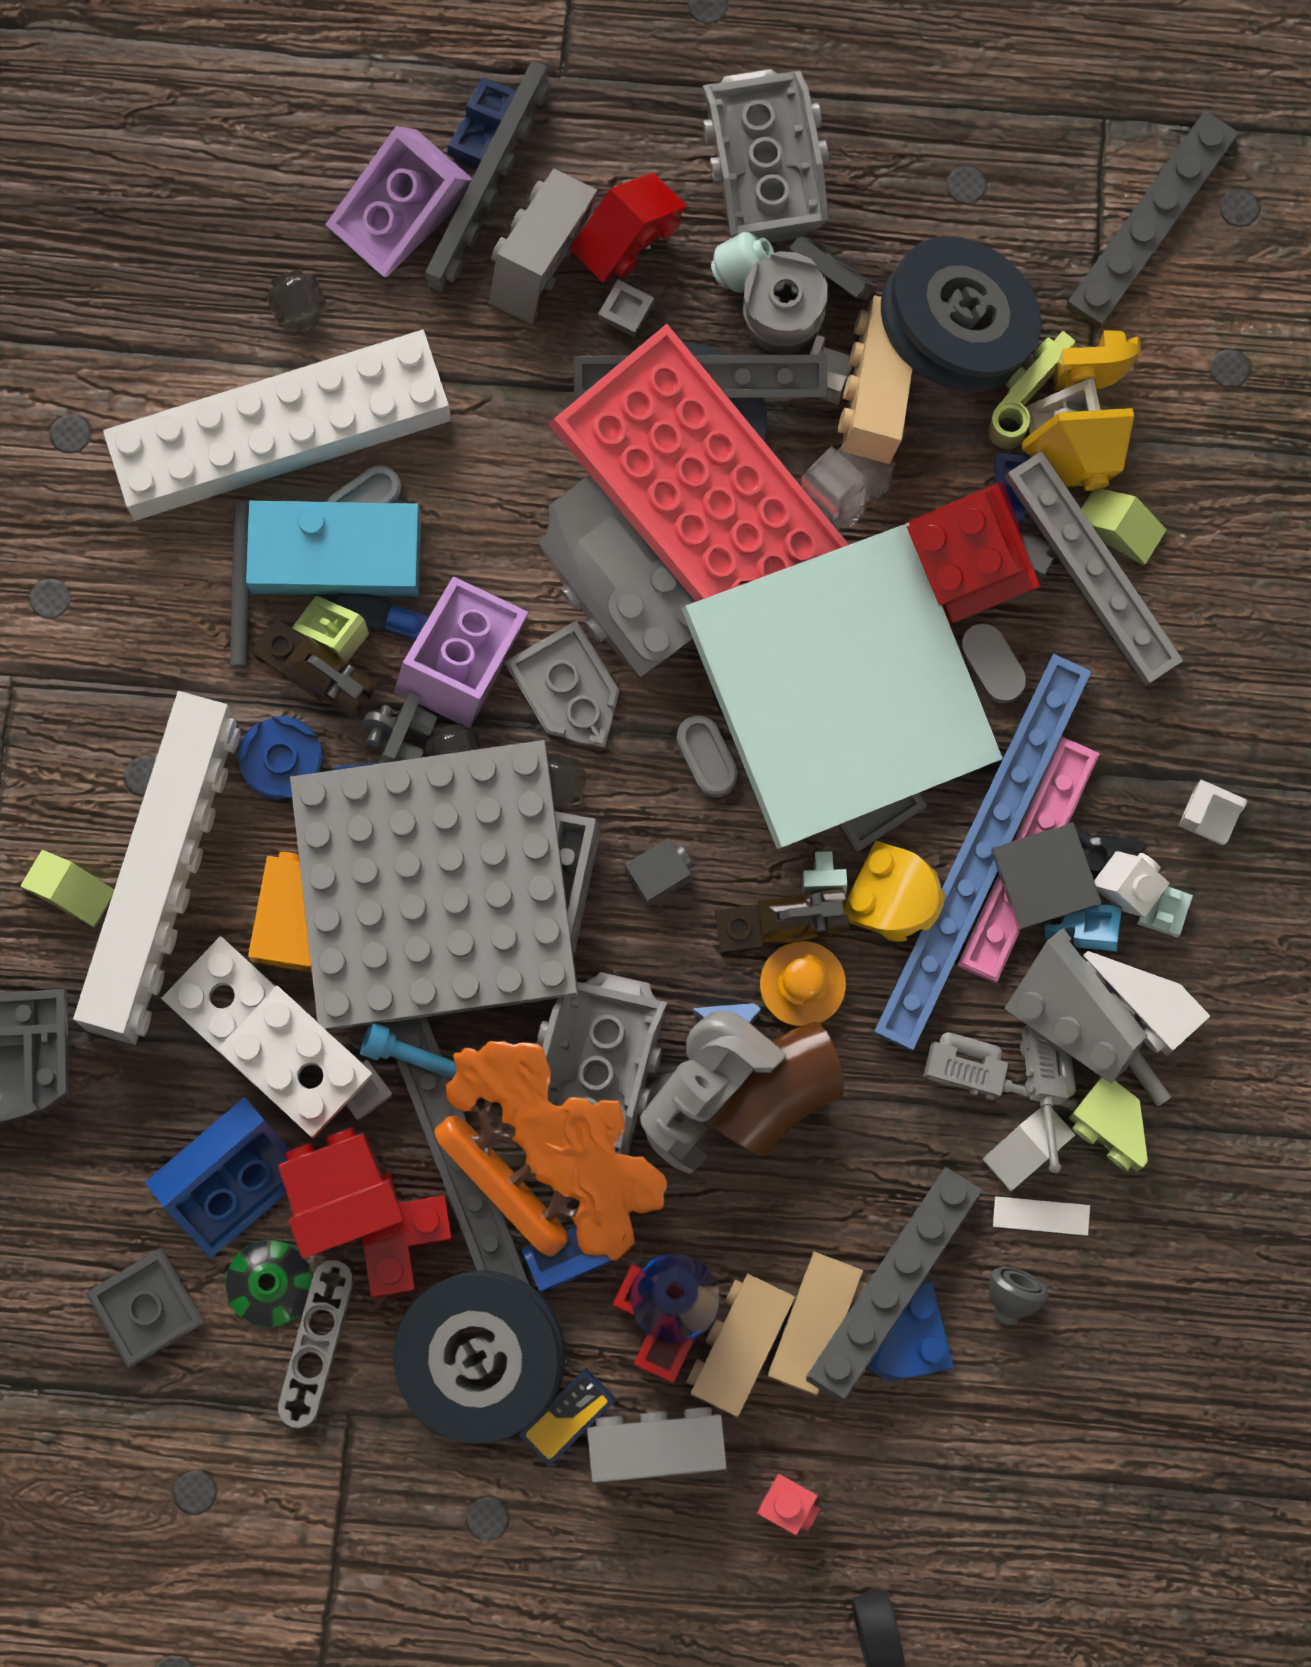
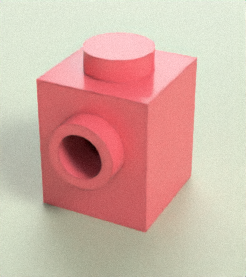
(789, 1505)

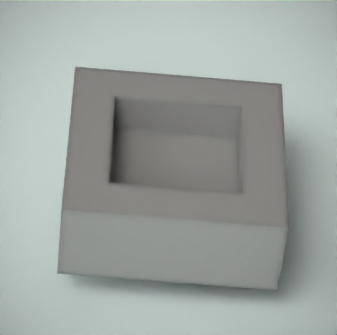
(626, 308)
(370, 1095)

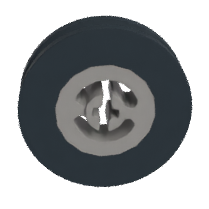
(436, 1382)

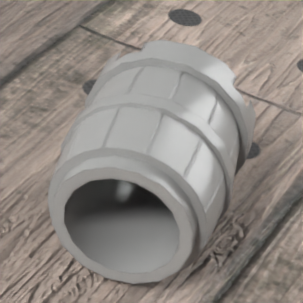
(779, 325)

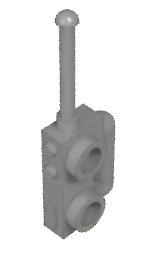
(982, 1077)
(1048, 1082)

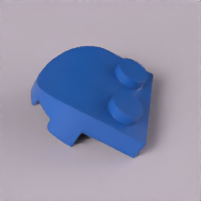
(916, 1342)

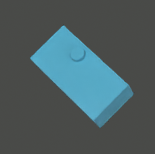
(333, 548)

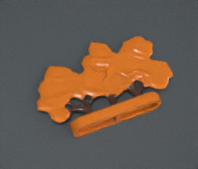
(564, 1148)

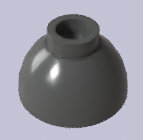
(1015, 1294)

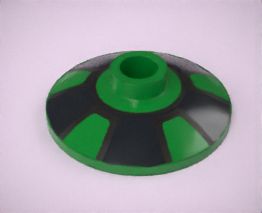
(291, 1286)

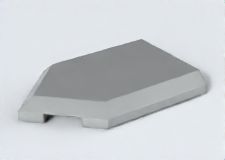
(567, 686)

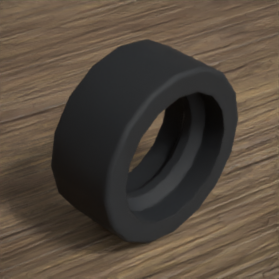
(877, 1630)

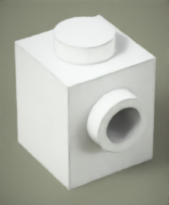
(1131, 882)

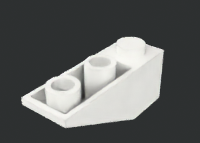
(1157, 1004)

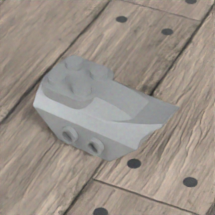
(767, 154)
(615, 578)
(605, 1046)

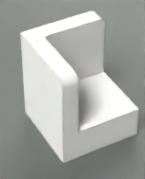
(837, 370)
(1212, 812)

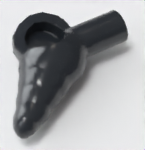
(1101, 847)

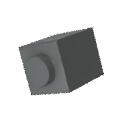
(659, 872)

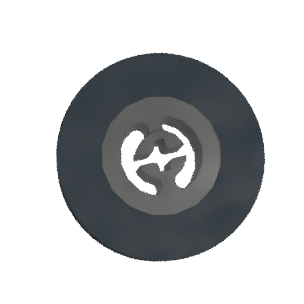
(939, 335)

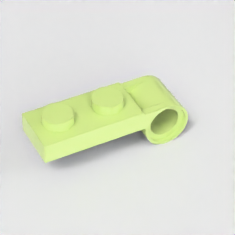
(1023, 387)

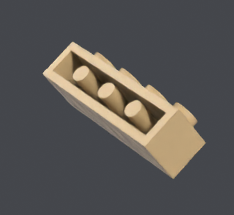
(875, 391)

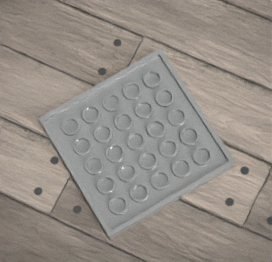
(433, 886)

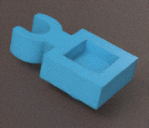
(1091, 928)

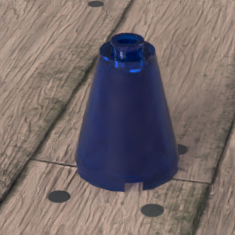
(669, 1318)

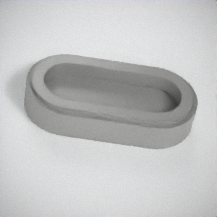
(374, 485)
(993, 663)
(707, 756)

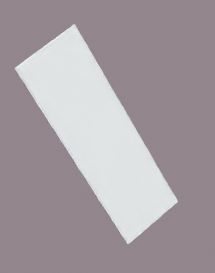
(1041, 1215)

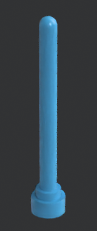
(382, 1044)

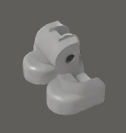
(721, 1057)

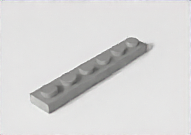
(1093, 568)

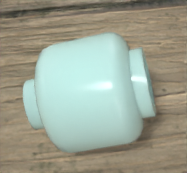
(737, 257)

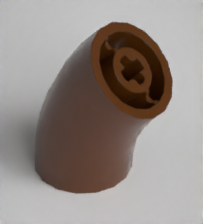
(777, 1100)

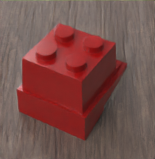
(973, 553)
(337, 1192)

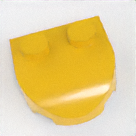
(1103, 363)
(895, 893)

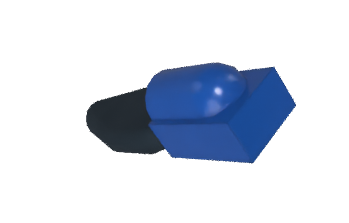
(382, 615)

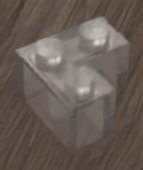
(844, 483)

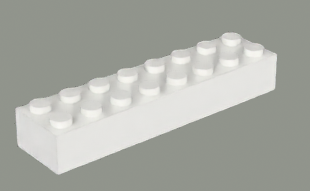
(277, 425)
(157, 869)

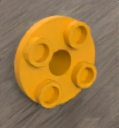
(802, 983)

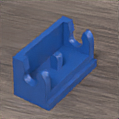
(564, 1266)

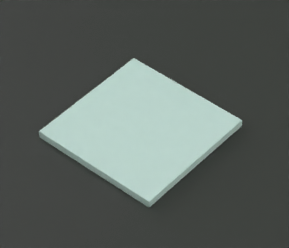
(841, 685)

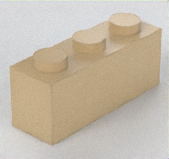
(816, 1314)
(739, 1344)

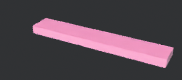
(1050, 808)

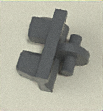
(410, 720)

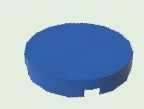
(277, 751)

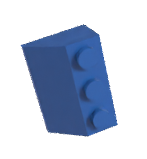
(223, 1178)

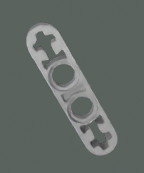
(310, 1342)

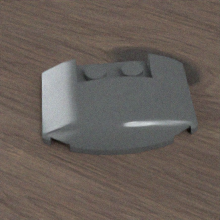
(32, 1051)

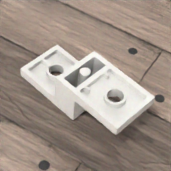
(267, 1037)

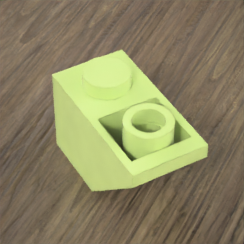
(1115, 1121)

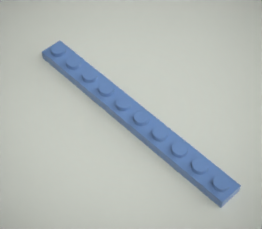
(975, 866)

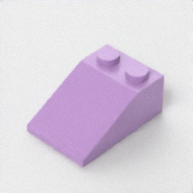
(398, 200)
(460, 651)

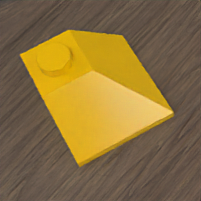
(1084, 445)

